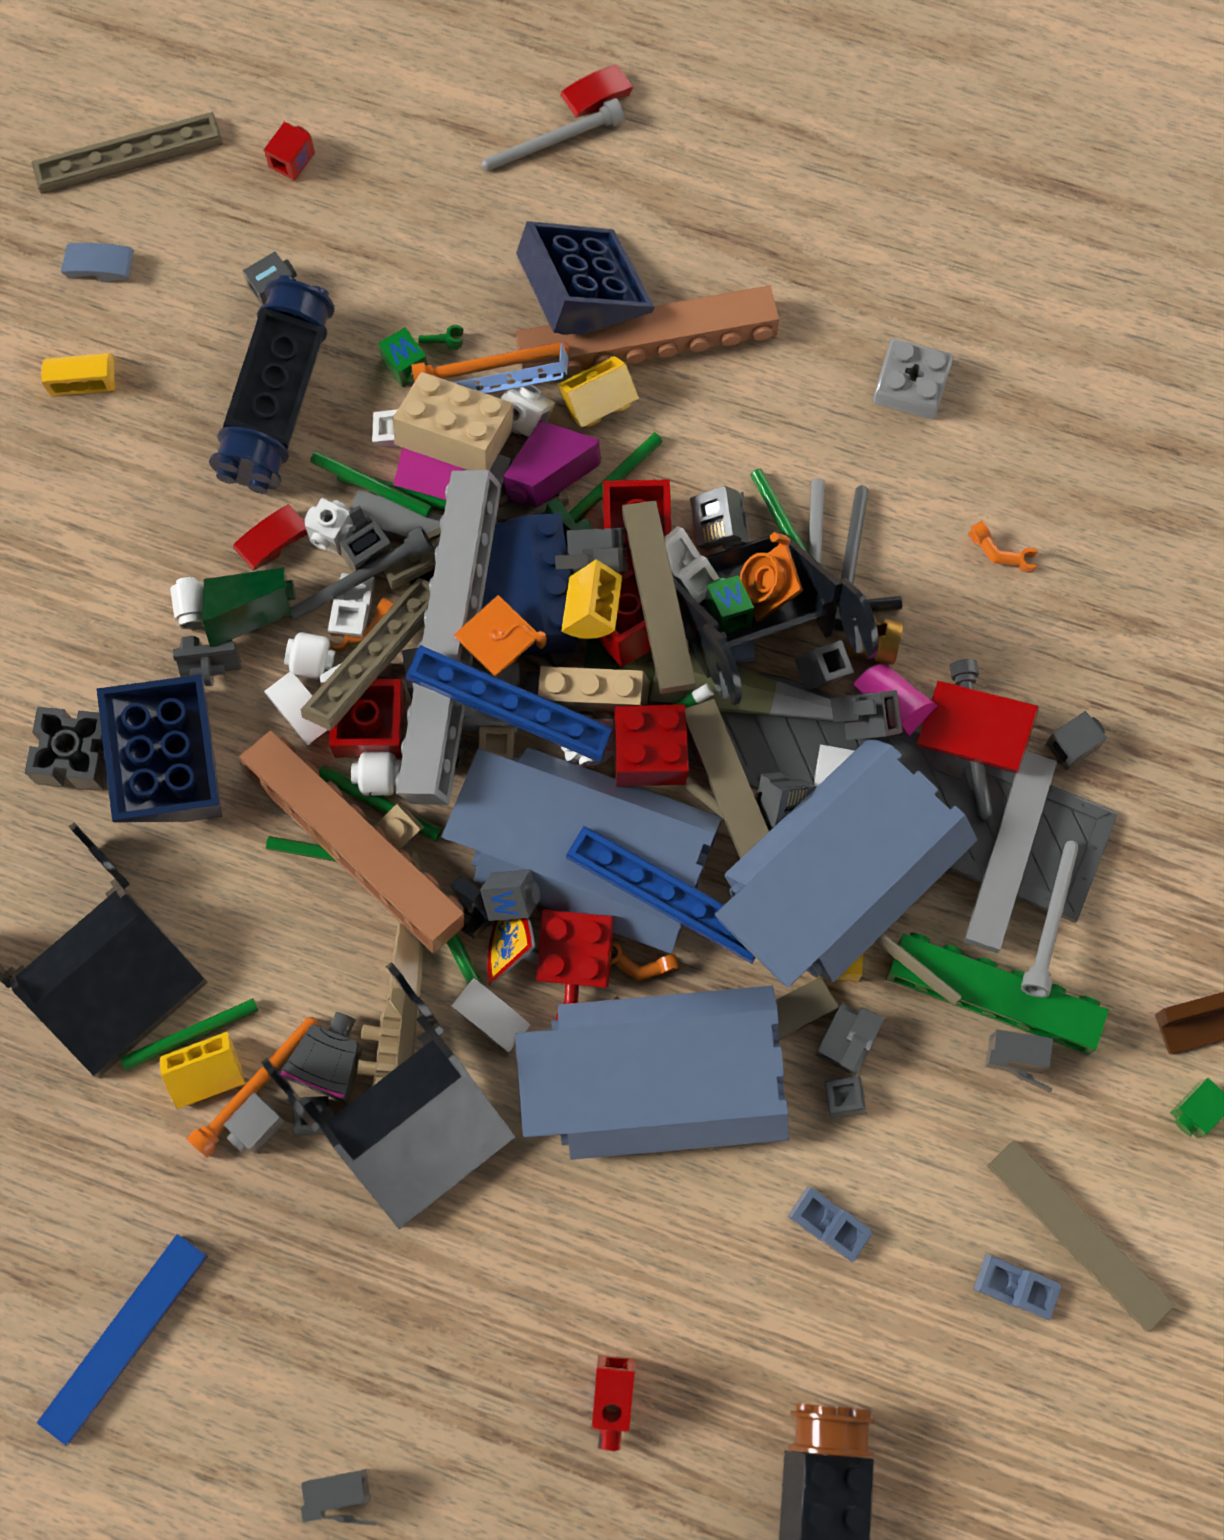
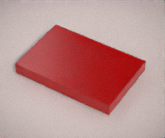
(978, 726)

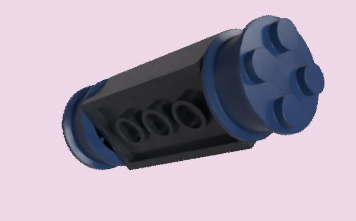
(272, 384)

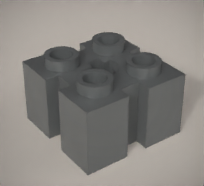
(59, 732)

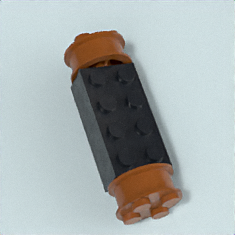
(828, 1477)

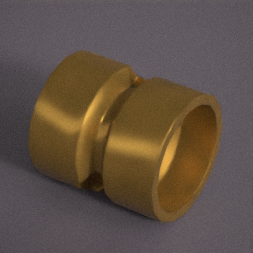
(889, 640)

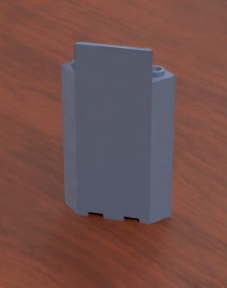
(535, 806)
(843, 866)
(656, 1074)

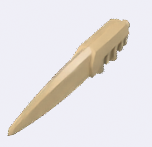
(399, 1020)

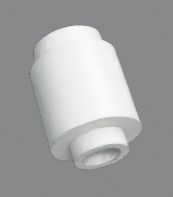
(188, 602)

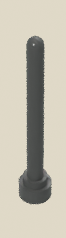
(853, 543)
(416, 544)
(964, 674)

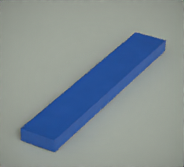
(509, 703)
(654, 888)
(122, 1340)

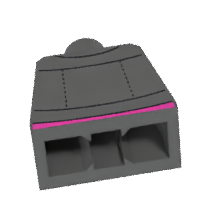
(326, 1059)

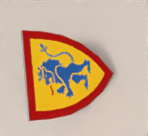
(508, 944)

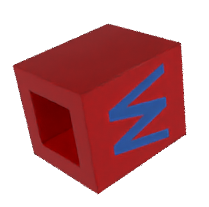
(289, 150)

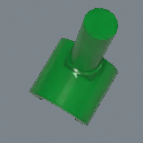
(451, 343)

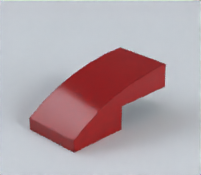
(595, 89)
(269, 536)

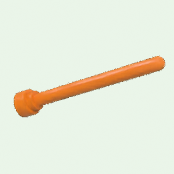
(490, 362)
(206, 1137)

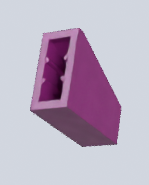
(550, 463)

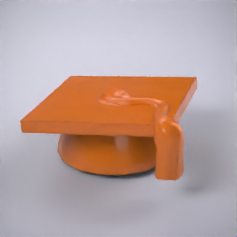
(771, 578)
(498, 636)

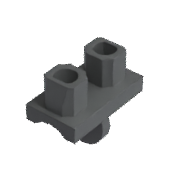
(202, 659)

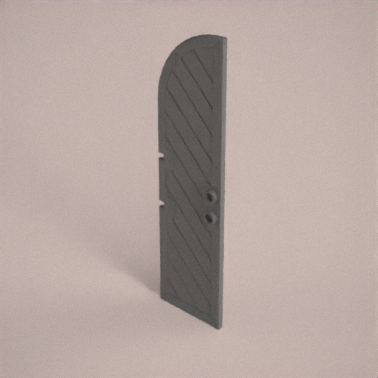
(793, 745)

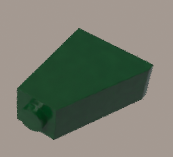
(244, 603)

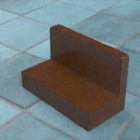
(1192, 1023)

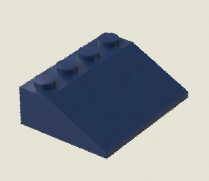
(581, 277)
(527, 578)
(159, 751)

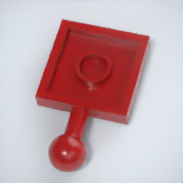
(575, 951)

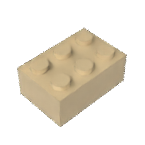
(453, 423)

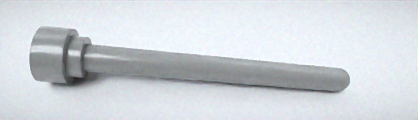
(608, 115)
(1038, 980)

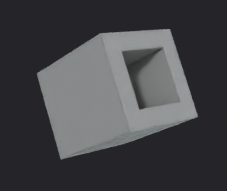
(253, 1124)

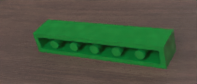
(999, 996)

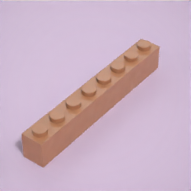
(666, 331)
(352, 841)

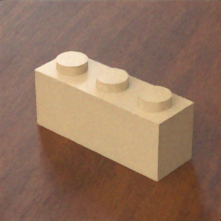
(593, 688)

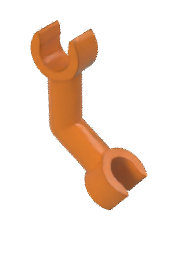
(981, 536)
(382, 608)
(664, 965)

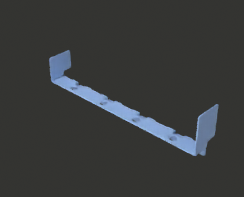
(519, 375)

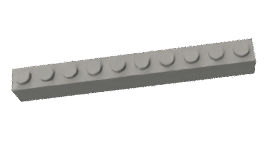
(455, 598)

